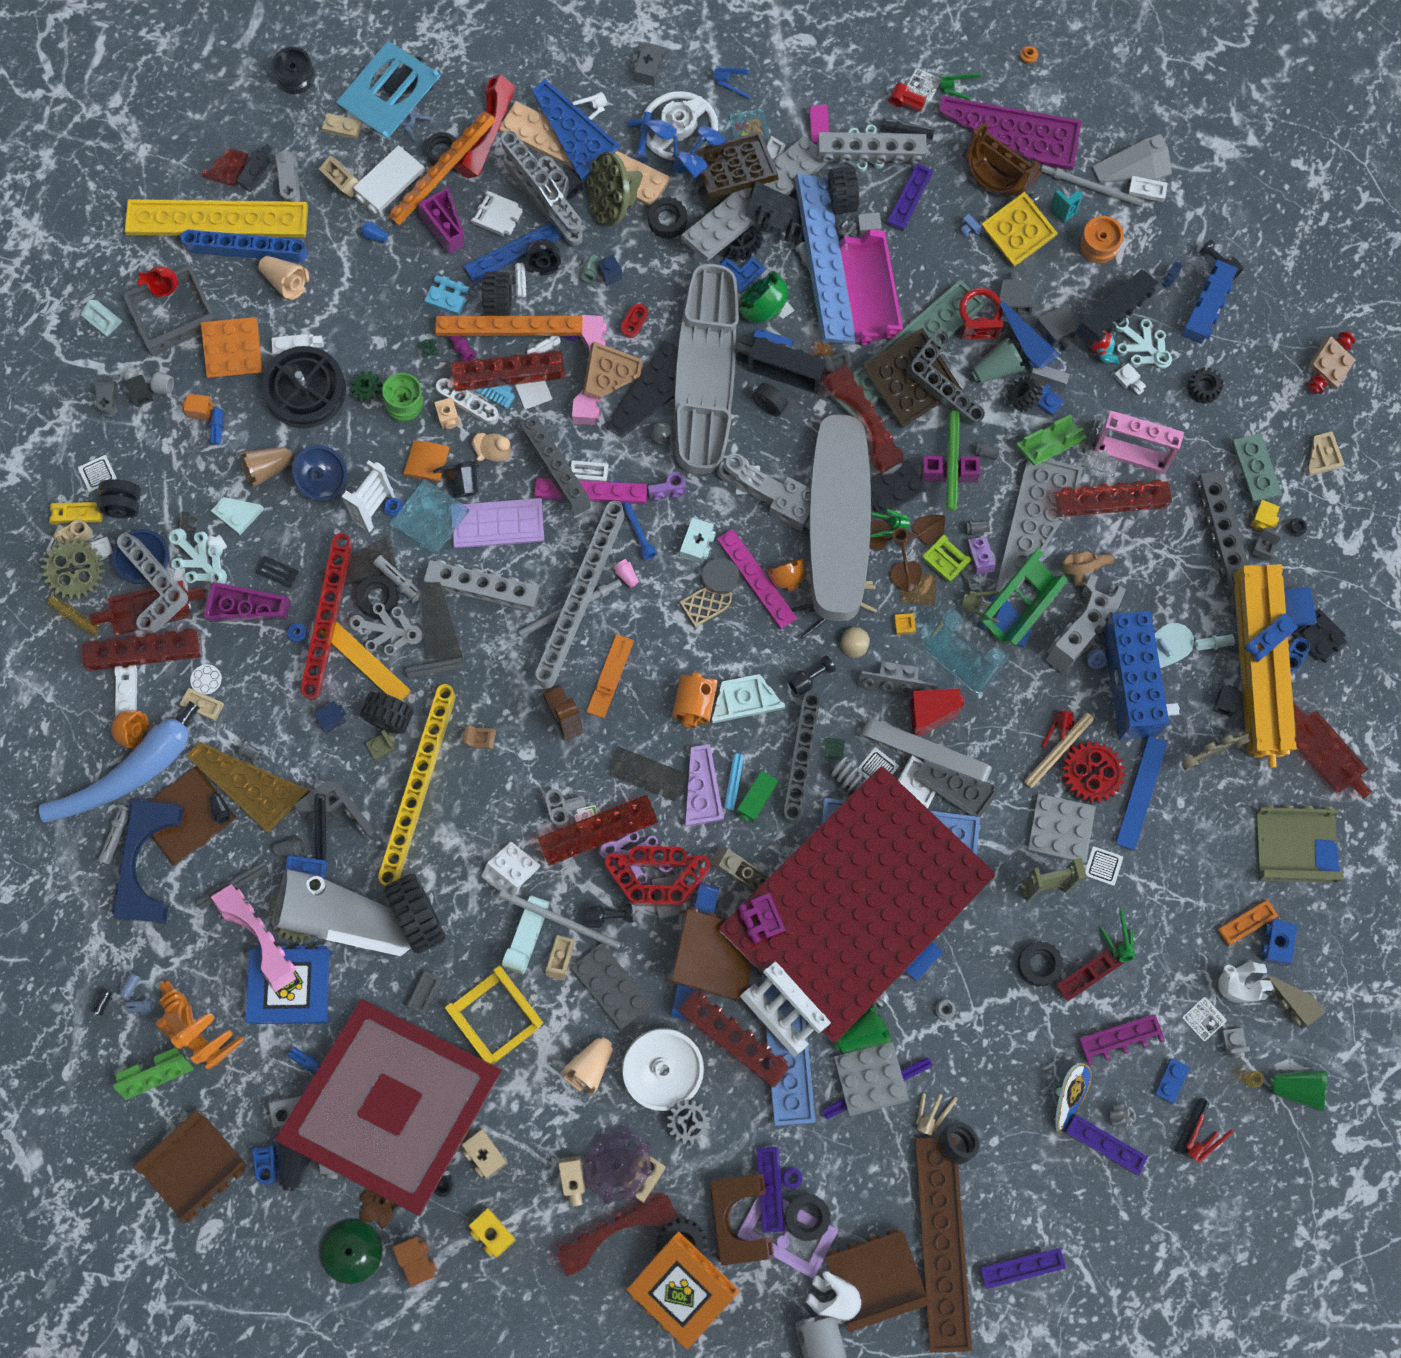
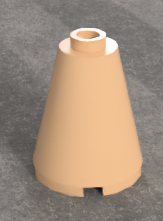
(284, 276)
(588, 1066)

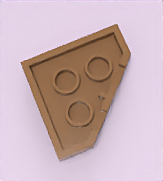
(609, 370)

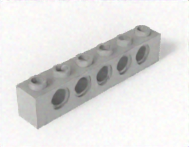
(878, 141)
(526, 602)

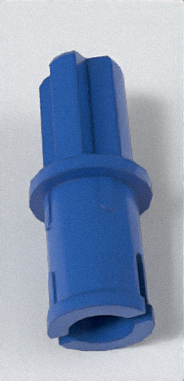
(216, 426)
(304, 1060)

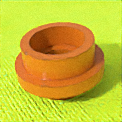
(1026, 58)

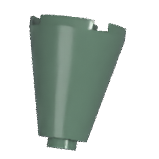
(998, 363)

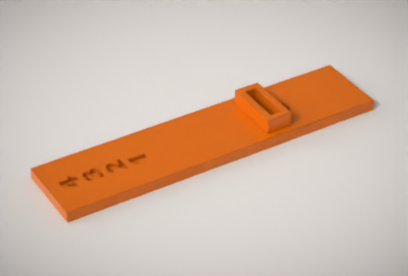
(610, 676)

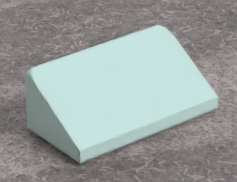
(100, 317)

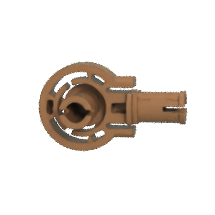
(1084, 562)

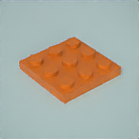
(232, 347)

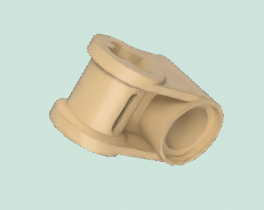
(71, 532)

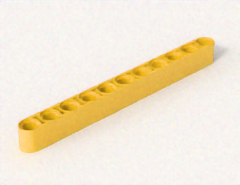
(417, 776)

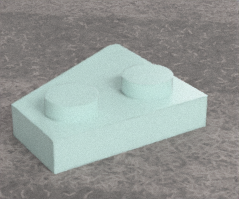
(237, 513)

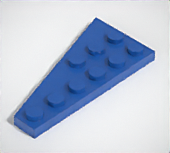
(575, 131)

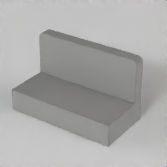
(1053, 377)

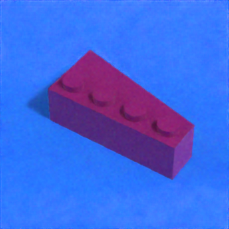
(236, 603)

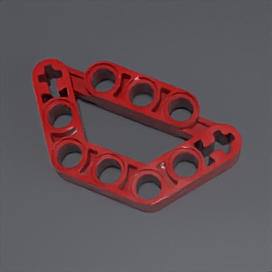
(626, 860)

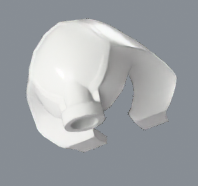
(1233, 979)
(845, 1304)

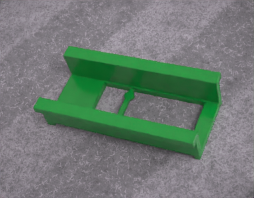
(1043, 582)

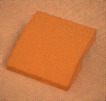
(424, 459)

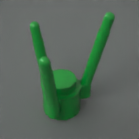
(948, 82)
(896, 521)
(1125, 950)

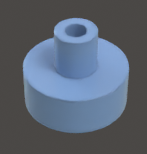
(1096, 659)

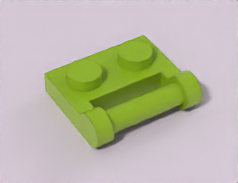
(942, 562)

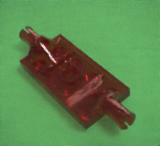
(126, 608)
(1329, 753)

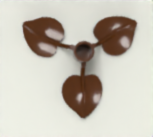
(928, 528)

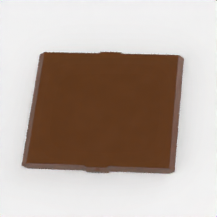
(198, 826)

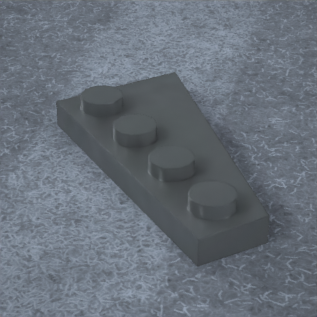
(960, 789)

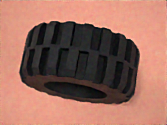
(414, 913)

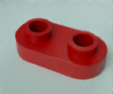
(633, 321)

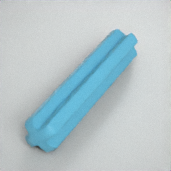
(734, 779)

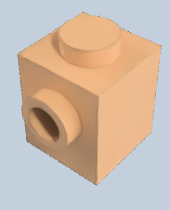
(447, 413)

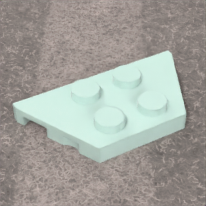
(745, 698)

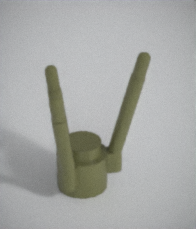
(972, 602)

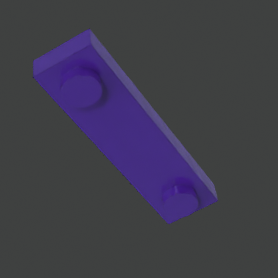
(910, 197)
(1106, 1145)
(772, 1202)
(1022, 1268)

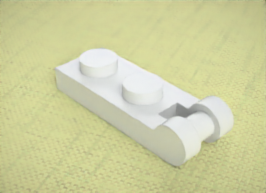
(126, 689)

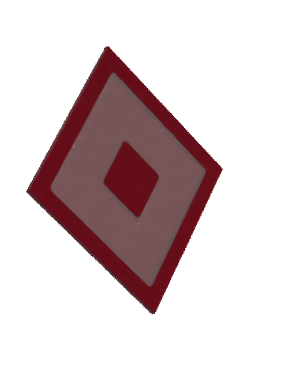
(389, 1107)

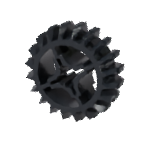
(737, 248)

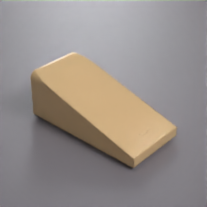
(560, 957)

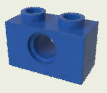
(1287, 934)

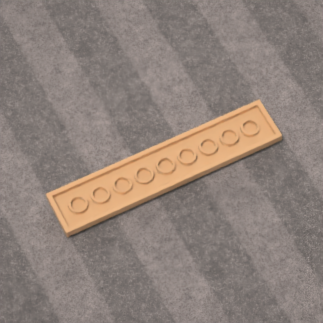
(537, 134)

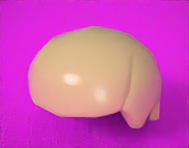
(854, 642)

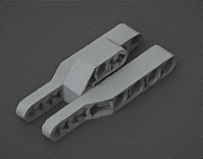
(551, 193)

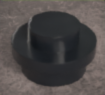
(1297, 527)

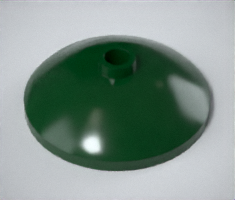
(366, 1253)

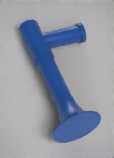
(640, 154)

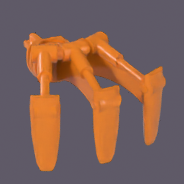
(184, 1031)

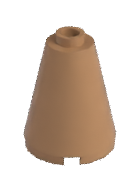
(264, 463)

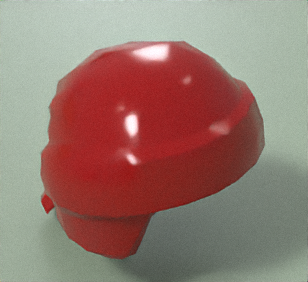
(160, 281)

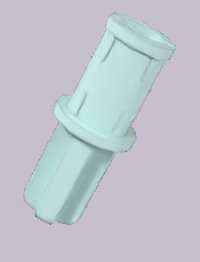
(1214, 642)

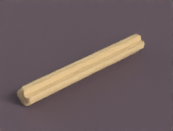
(1059, 750)

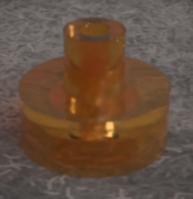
(824, 349)

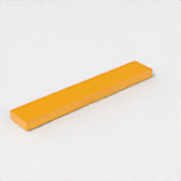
(367, 663)

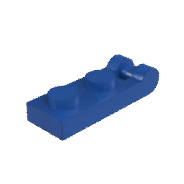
(1271, 637)

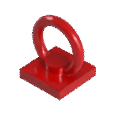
(981, 327)

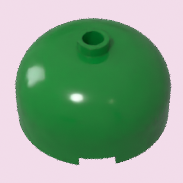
(768, 305)

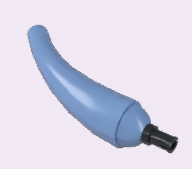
(143, 764)

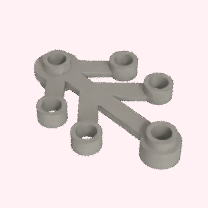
(389, 629)

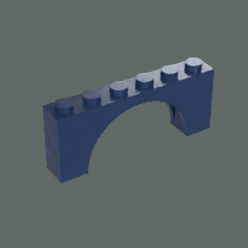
(144, 821)

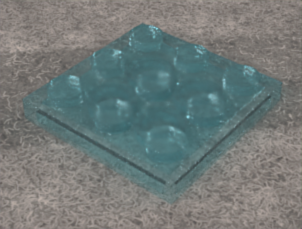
(430, 516)

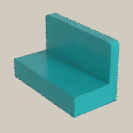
(1065, 207)

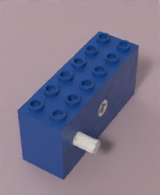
(1136, 676)

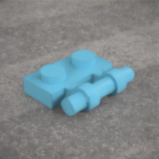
(444, 299)

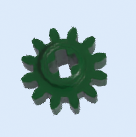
(372, 383)

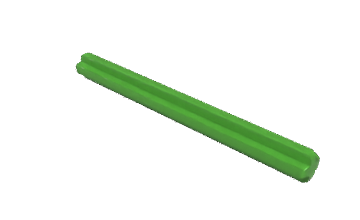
(952, 460)

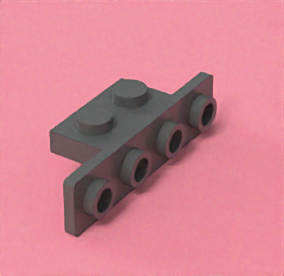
(895, 679)

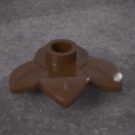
(375, 1209)

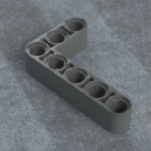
(941, 382)

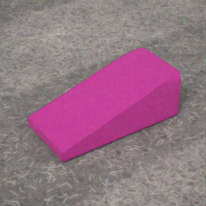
(818, 121)

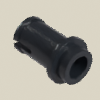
(101, 1002)

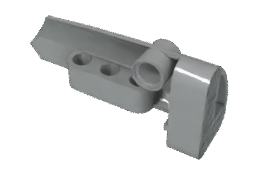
(336, 915)

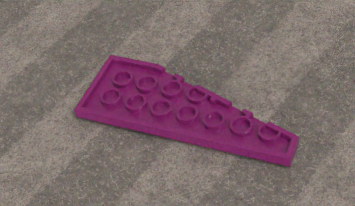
(1029, 134)

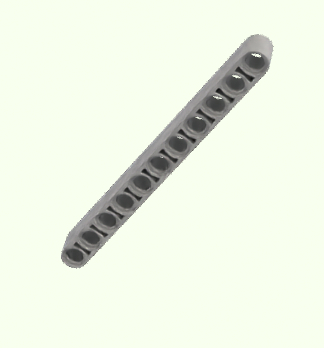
(576, 601)

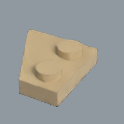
(1324, 454)

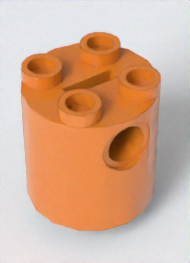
(694, 700)

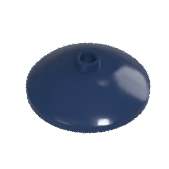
(328, 466)
(153, 542)

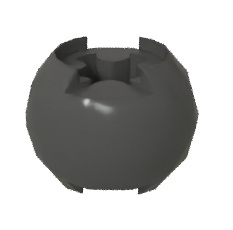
(661, 433)

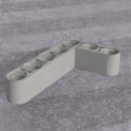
(156, 579)

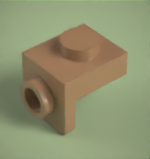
(479, 737)

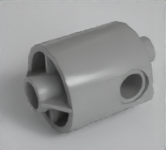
(820, 1337)

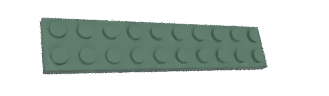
(941, 315)

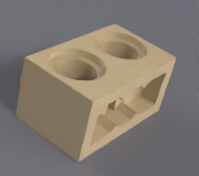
(651, 1180)

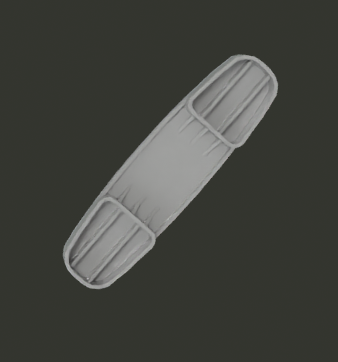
(705, 369)
(839, 518)

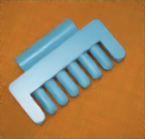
(503, 391)

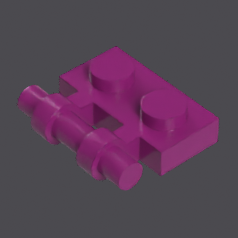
(767, 916)

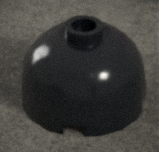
(542, 257)

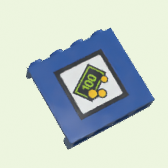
(297, 1002)

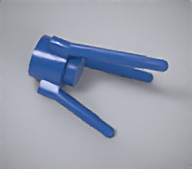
(723, 73)

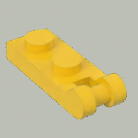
(72, 511)

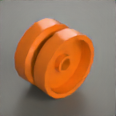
(1101, 239)

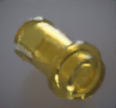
(1258, 1081)

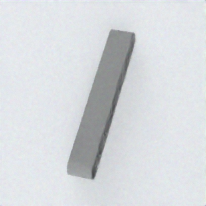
(909, 744)

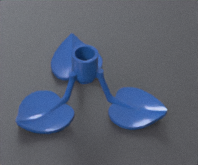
(684, 160)

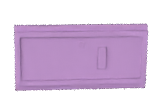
(501, 523)

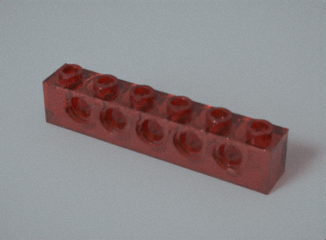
(502, 377)
(1069, 507)
(191, 649)
(597, 830)
(779, 1064)

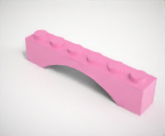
(585, 407)
(233, 909)

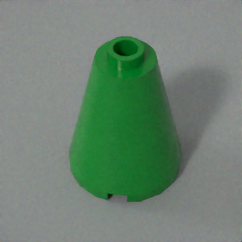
(865, 1032)
(1302, 1088)

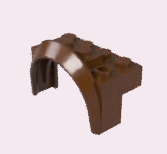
(987, 148)

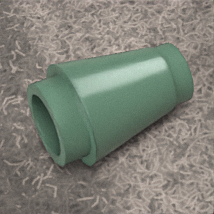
(590, 269)

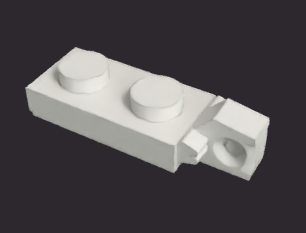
(283, 343)

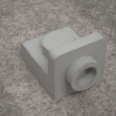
(1234, 1042)

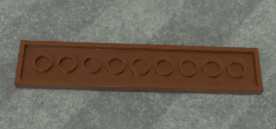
(943, 1249)

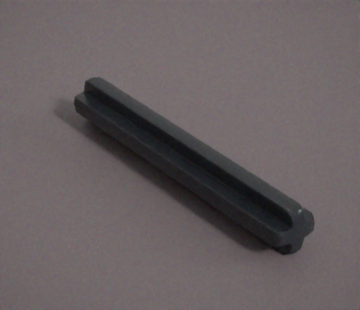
(320, 826)

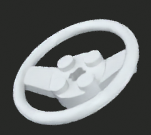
(687, 111)

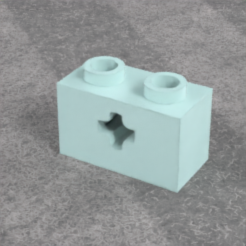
(697, 530)

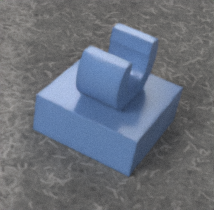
(971, 225)

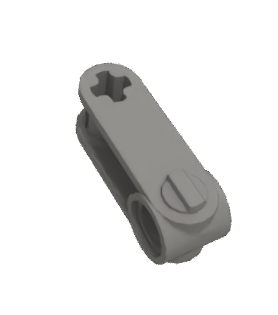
(288, 176)

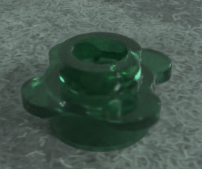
(423, 345)

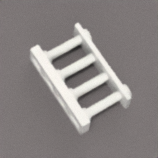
(368, 496)
(772, 1017)

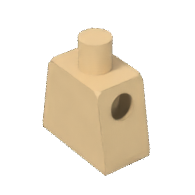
(571, 1170)

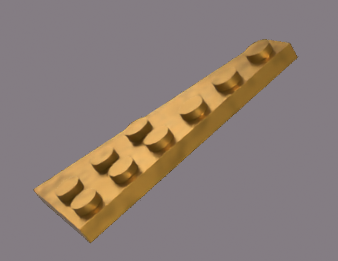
(256, 791)

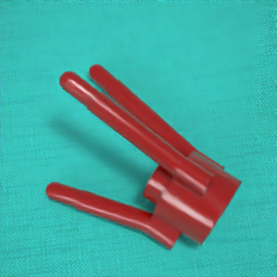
(1064, 722)
(1200, 1152)

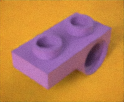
(664, 490)
(981, 555)

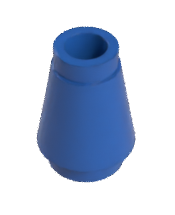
(374, 232)

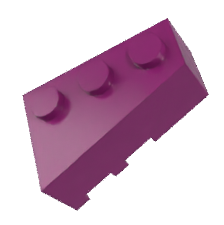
(442, 220)

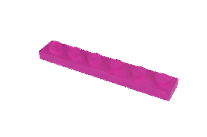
(598, 491)
(756, 579)

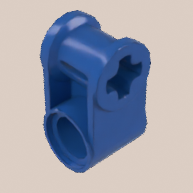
(265, 1162)

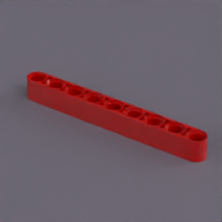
(326, 625)

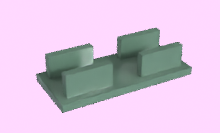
(1257, 467)

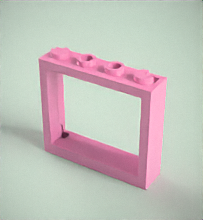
(1142, 430)

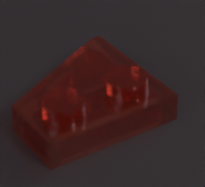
(227, 167)

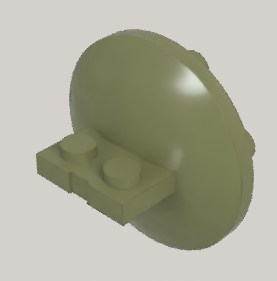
(611, 188)

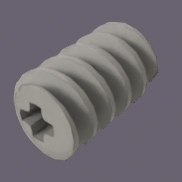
(847, 775)

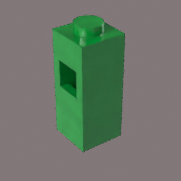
(757, 797)

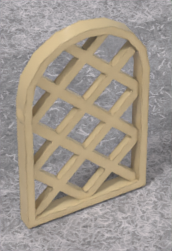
(704, 590)

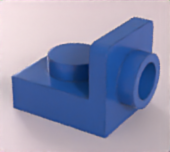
(1049, 402)

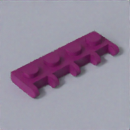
(1121, 1037)

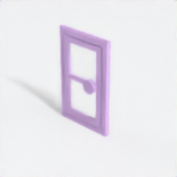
(799, 1254)

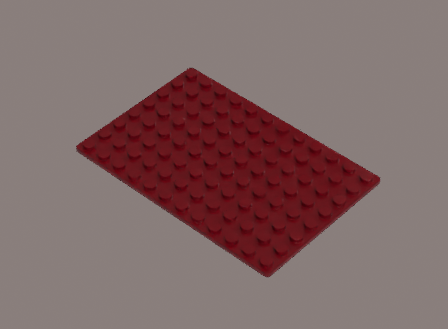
(862, 899)

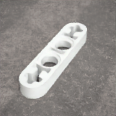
(467, 401)

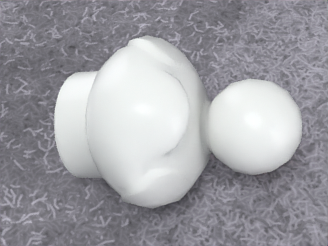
(217, 540)

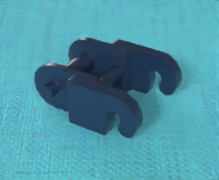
(1172, 274)

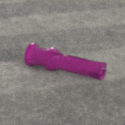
(461, 346)

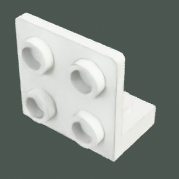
(510, 869)

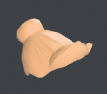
(491, 447)

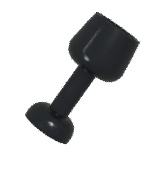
(1208, 249)
(802, 681)
(596, 916)

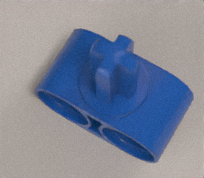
(1296, 656)

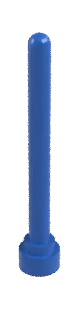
(647, 550)

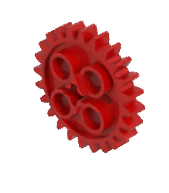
(1105, 785)

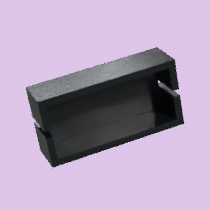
(787, 365)

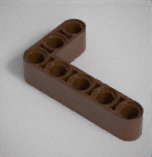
(564, 712)

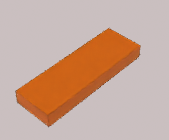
(1247, 923)

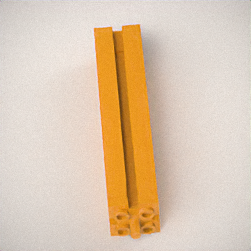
(1267, 682)

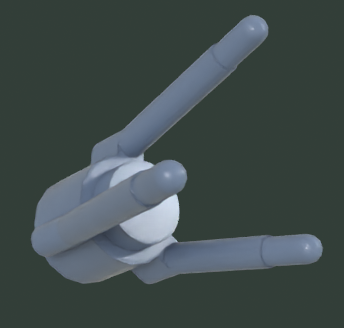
(409, 122)

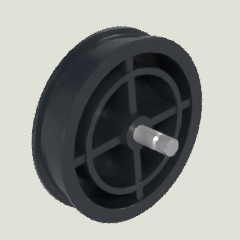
(303, 386)

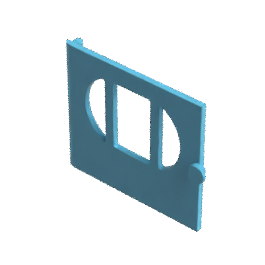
(372, 110)

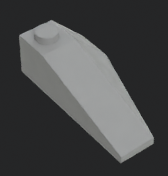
(1145, 160)

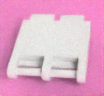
(498, 214)

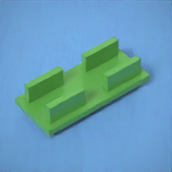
(1051, 441)
(168, 1066)

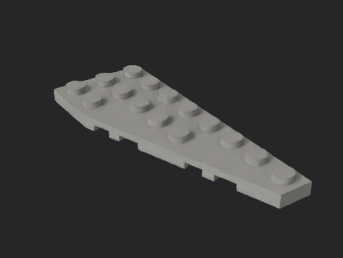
(1035, 514)

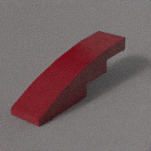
(1089, 974)

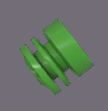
(402, 397)

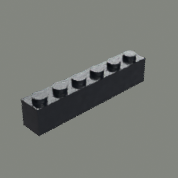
(1116, 308)

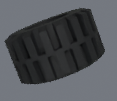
(843, 190)
(497, 293)
(386, 712)
(682, 1226)

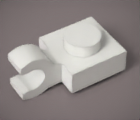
(1127, 377)

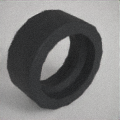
(437, 138)
(770, 399)
(948, 1148)

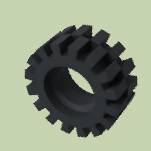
(1209, 376)
(1024, 393)

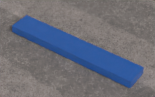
(510, 253)
(1141, 793)

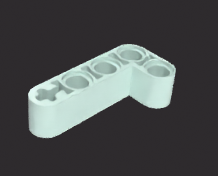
(519, 954)

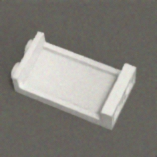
(388, 180)

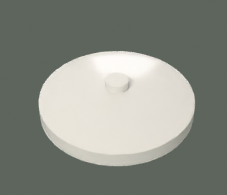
(662, 1069)

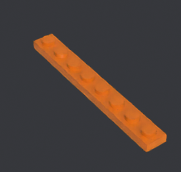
(441, 168)
(509, 325)

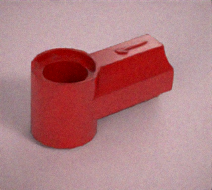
(903, 96)

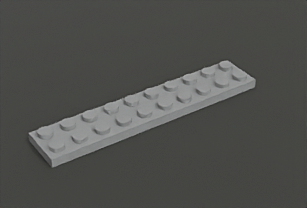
(730, 218)

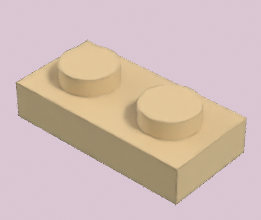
(341, 126)
(208, 706)

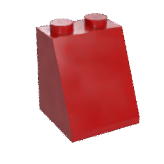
(934, 708)

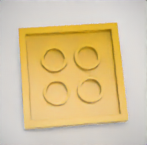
(1019, 229)

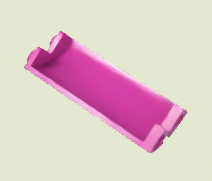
(870, 287)

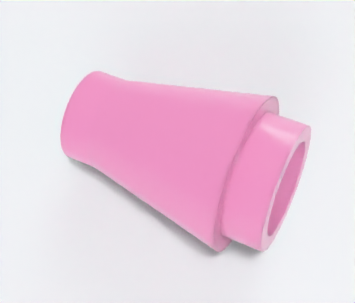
(626, 573)

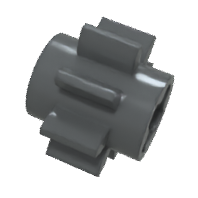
(846, 228)

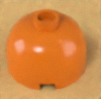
(788, 574)
(129, 728)

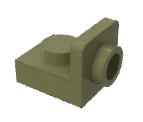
(381, 745)

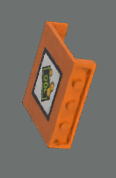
(683, 1290)

